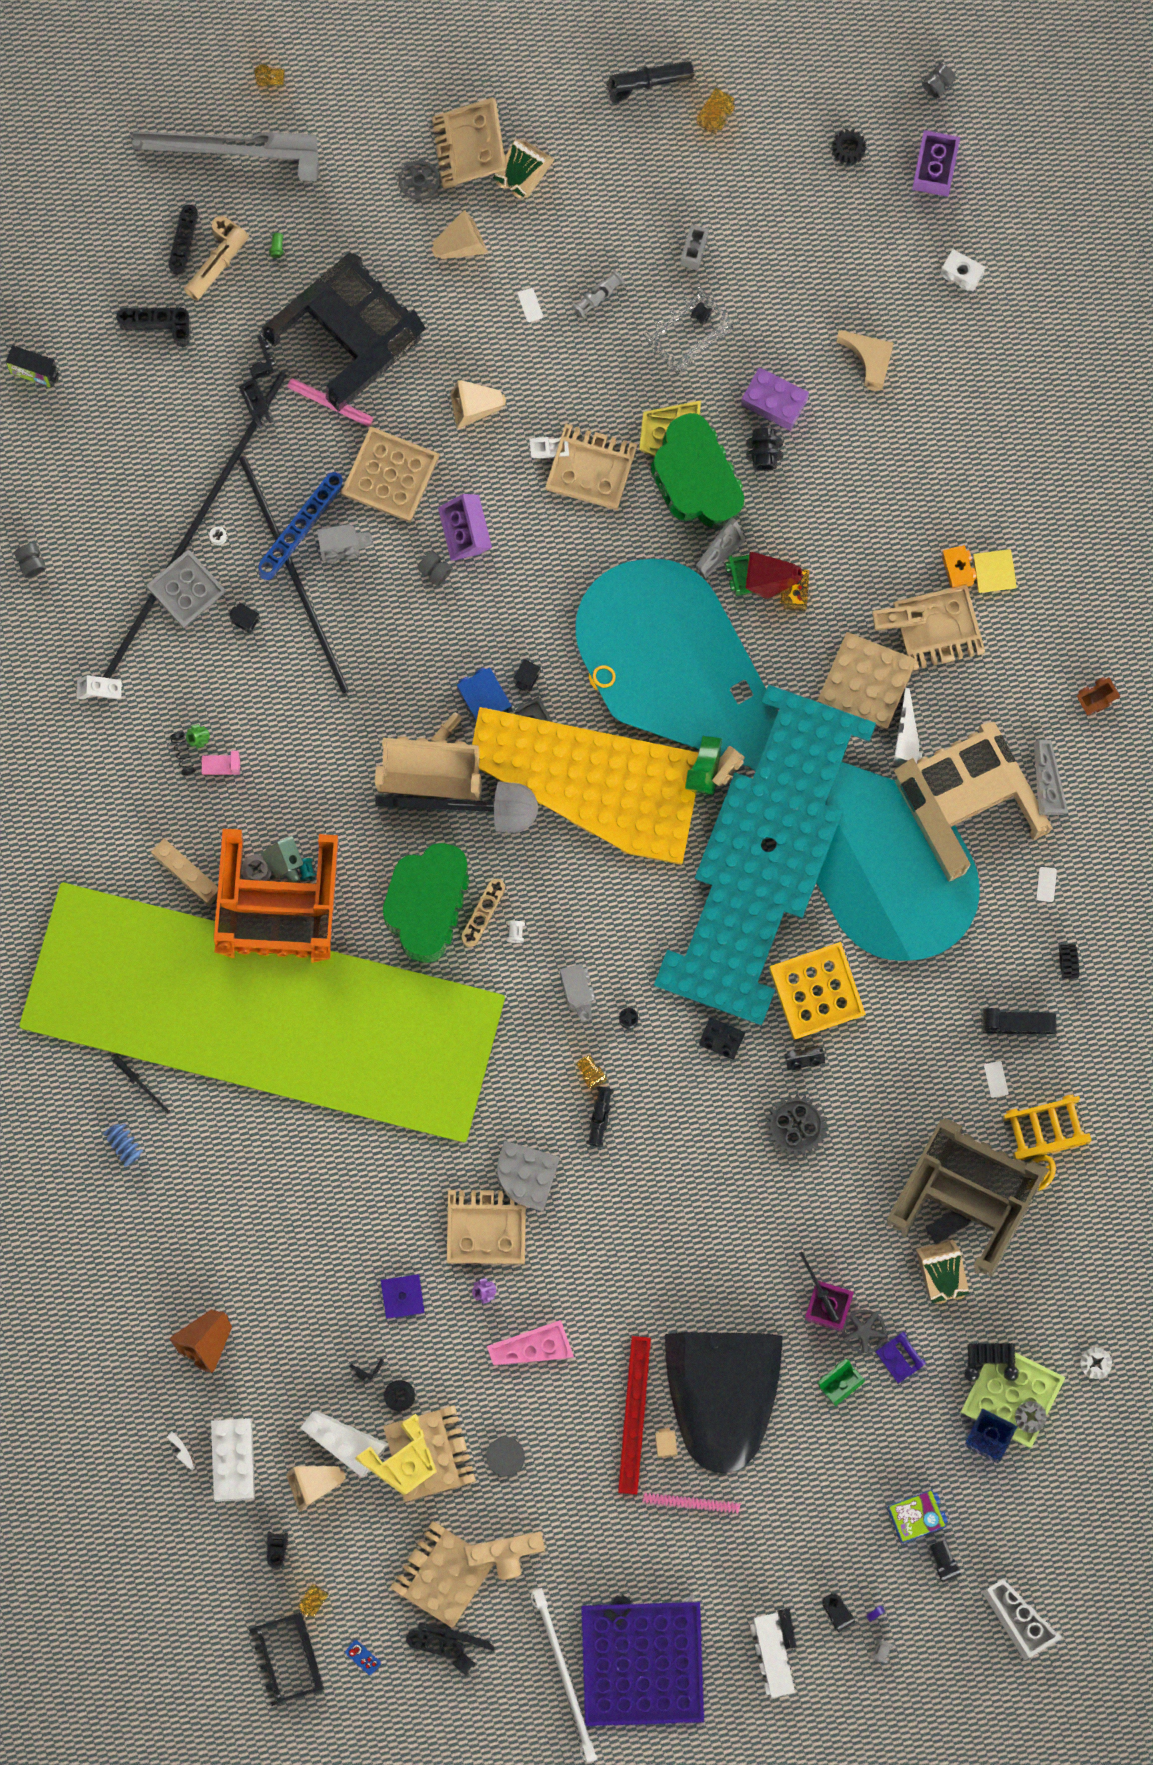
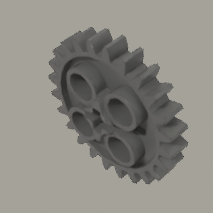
(780, 1133)

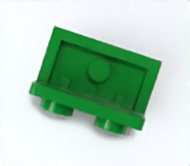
(738, 568)
(840, 1382)

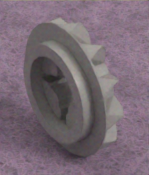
(255, 860)
(1032, 1426)

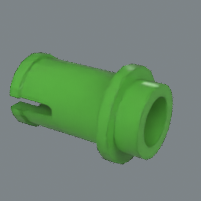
(276, 246)

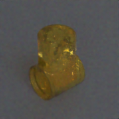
(278, 72)
(592, 1074)

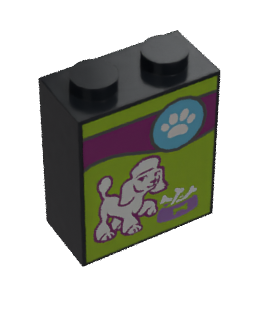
(32, 366)

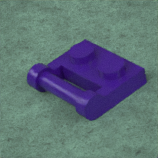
(896, 1362)

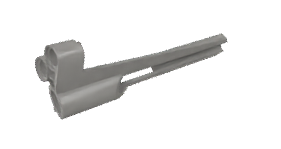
(279, 145)

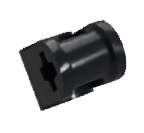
(277, 1548)
(840, 1615)

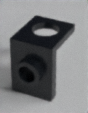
(363, 1375)

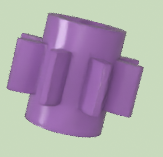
(484, 1290)

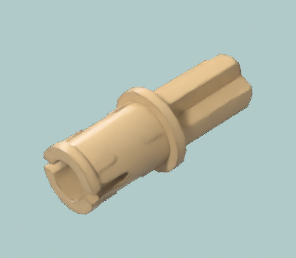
(448, 727)

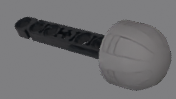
(513, 806)

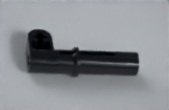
(622, 84)

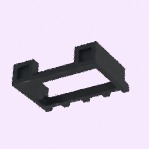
(308, 1651)

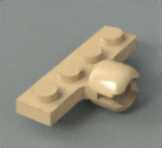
(505, 1553)

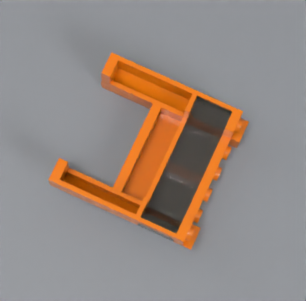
(274, 914)

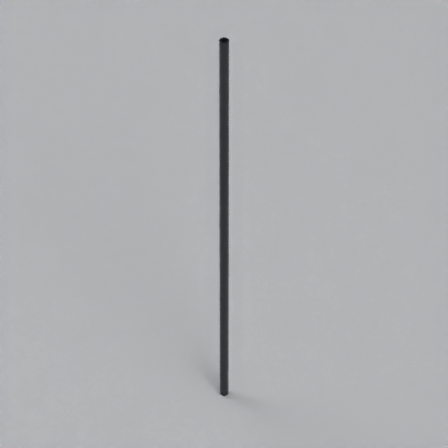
(194, 526)

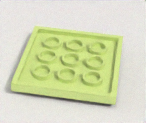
(1004, 1396)

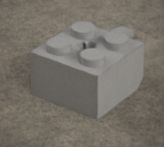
(342, 542)
(576, 991)

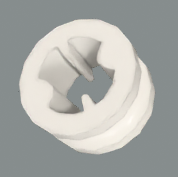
(222, 538)

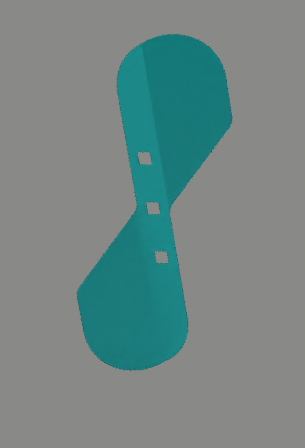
(674, 679)

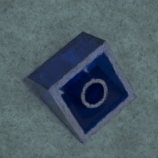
(990, 1436)

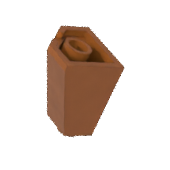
(204, 1339)

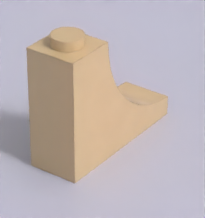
(873, 355)

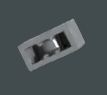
(694, 247)

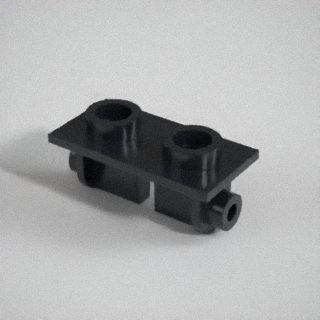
(813, 1057)

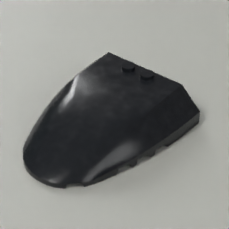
(723, 1393)

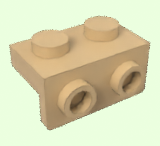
(728, 763)

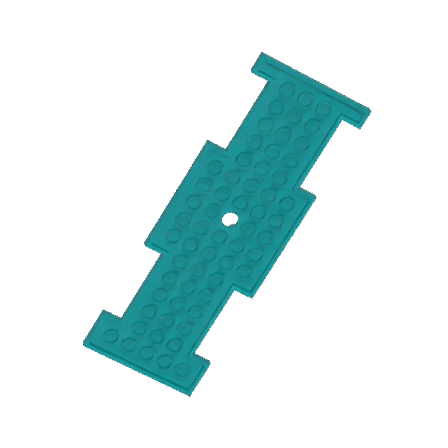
(757, 886)

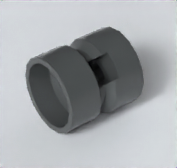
(940, 78)
(29, 559)
(432, 566)

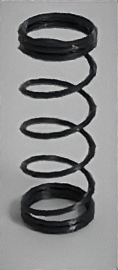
(175, 736)

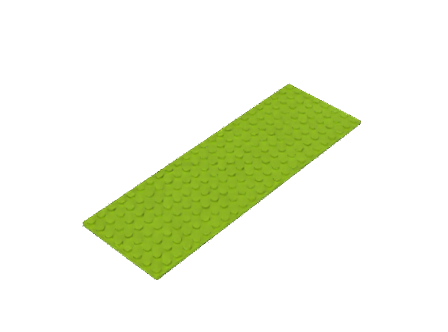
(307, 1031)

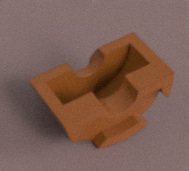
(1099, 696)

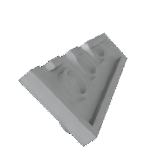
(1049, 786)

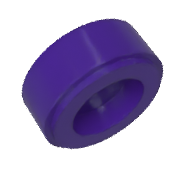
(875, 1613)

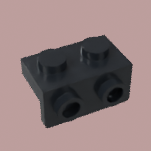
(721, 1038)

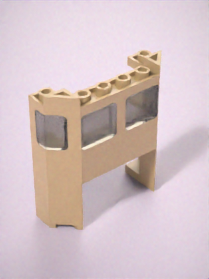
(962, 784)

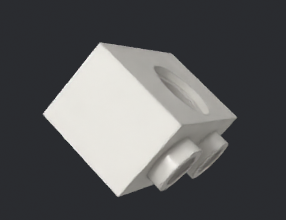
(958, 261)

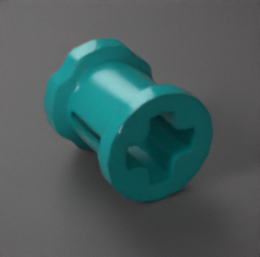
(307, 870)

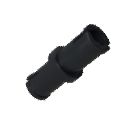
(787, 1629)

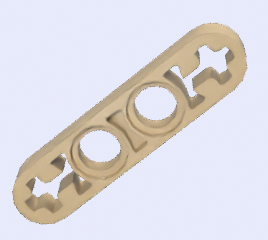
(484, 913)

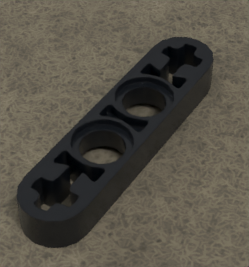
(183, 239)

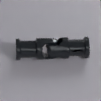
(601, 1115)

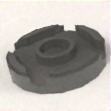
(505, 1456)

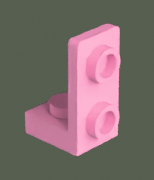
(221, 764)

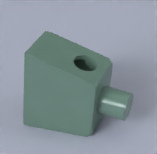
(284, 859)

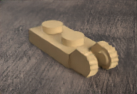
(897, 617)

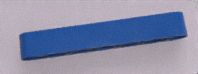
(304, 518)

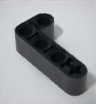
(153, 323)
(1018, 1022)

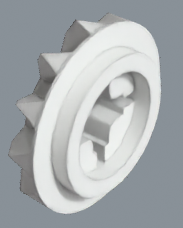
(1095, 1372)

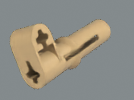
(219, 257)

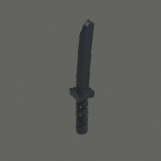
(135, 1078)
(822, 1294)
(447, 1632)

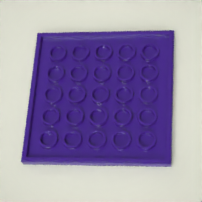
(645, 1666)

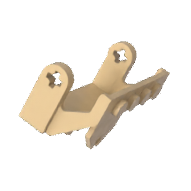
(429, 769)

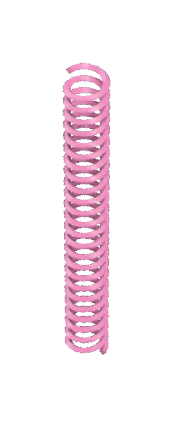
(676, 1500)

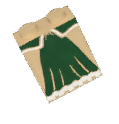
(523, 168)
(943, 1271)

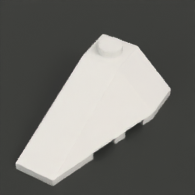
(907, 739)

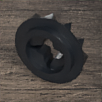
(398, 1386)

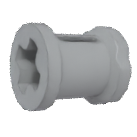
(881, 1651)

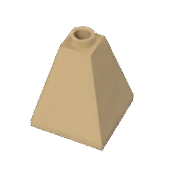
(459, 239)
(474, 402)
(313, 1482)

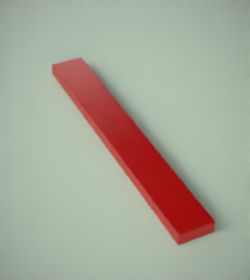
(634, 1415)

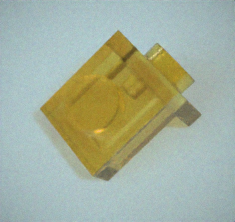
(312, 1600)

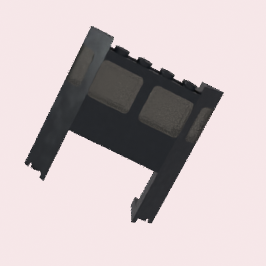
(359, 318)

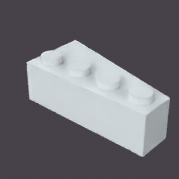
(1020, 1620)
(773, 1656)

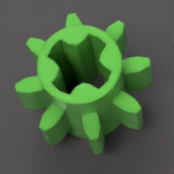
(197, 736)

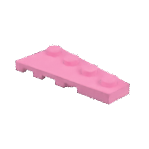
(536, 1345)

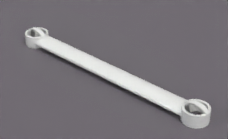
(586, 1743)

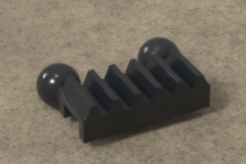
(991, 1354)

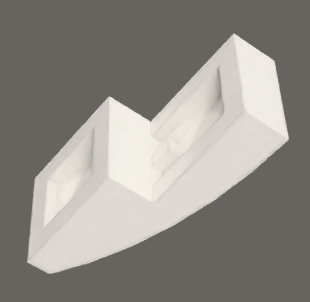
(546, 448)
(184, 1454)

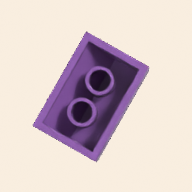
(464, 527)

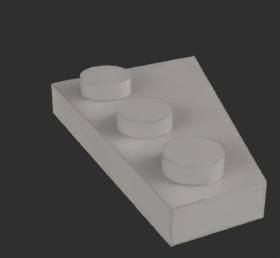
(723, 546)

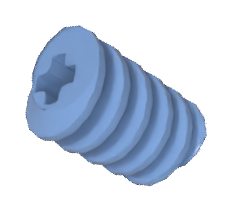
(123, 1143)

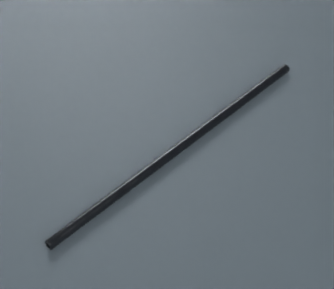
(295, 577)

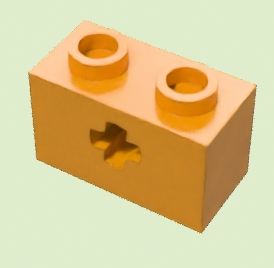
(954, 557)

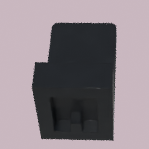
(263, 369)

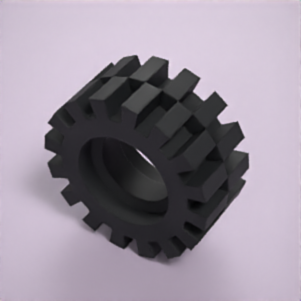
(849, 157)
(1069, 961)

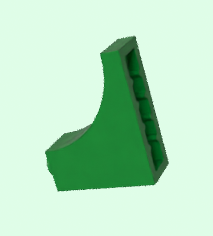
(706, 767)

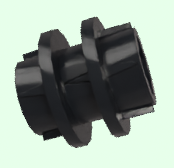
(764, 449)

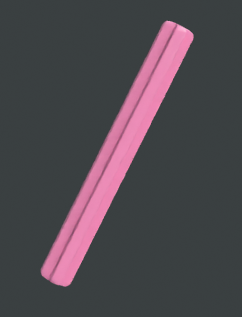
(320, 397)

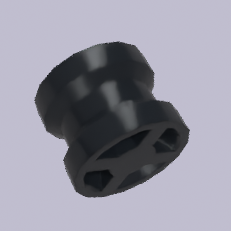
(701, 313)
(627, 1015)
(464, 1664)

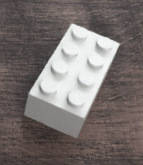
(233, 1460)

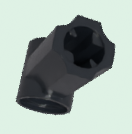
(946, 1565)

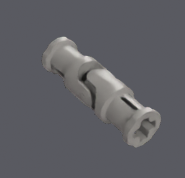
(596, 295)

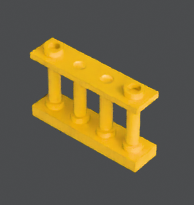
(1060, 1142)

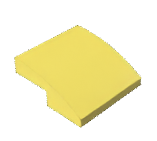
(994, 570)

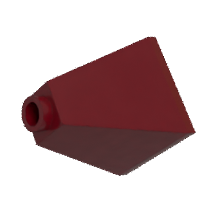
(770, 575)

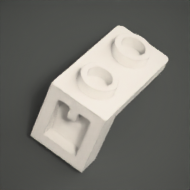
(98, 686)

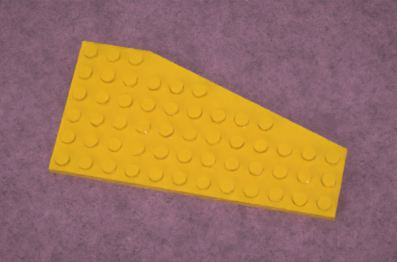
(597, 780)

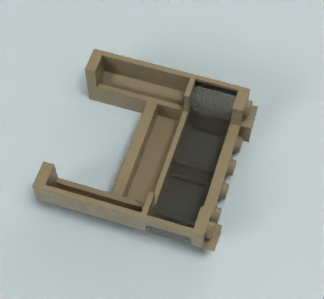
(972, 1183)

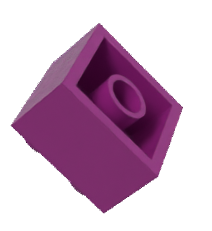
(840, 1300)

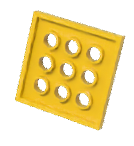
(822, 978)

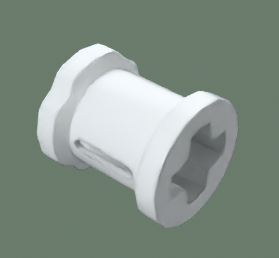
(515, 931)

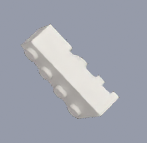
(342, 1440)

